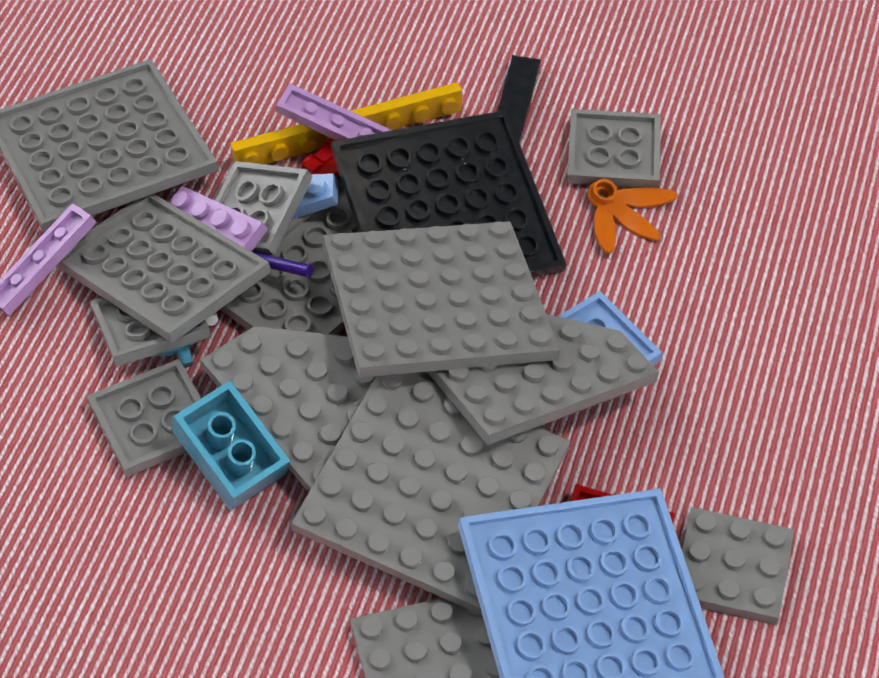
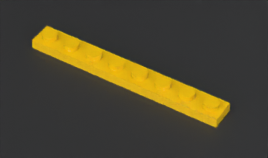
(390, 114)

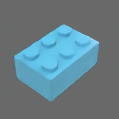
(230, 445)

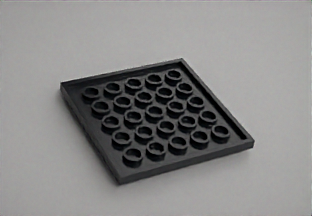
(448, 177)

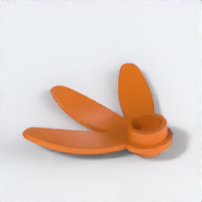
(617, 205)

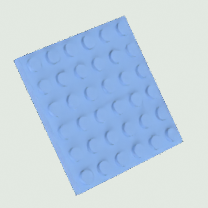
(588, 591)

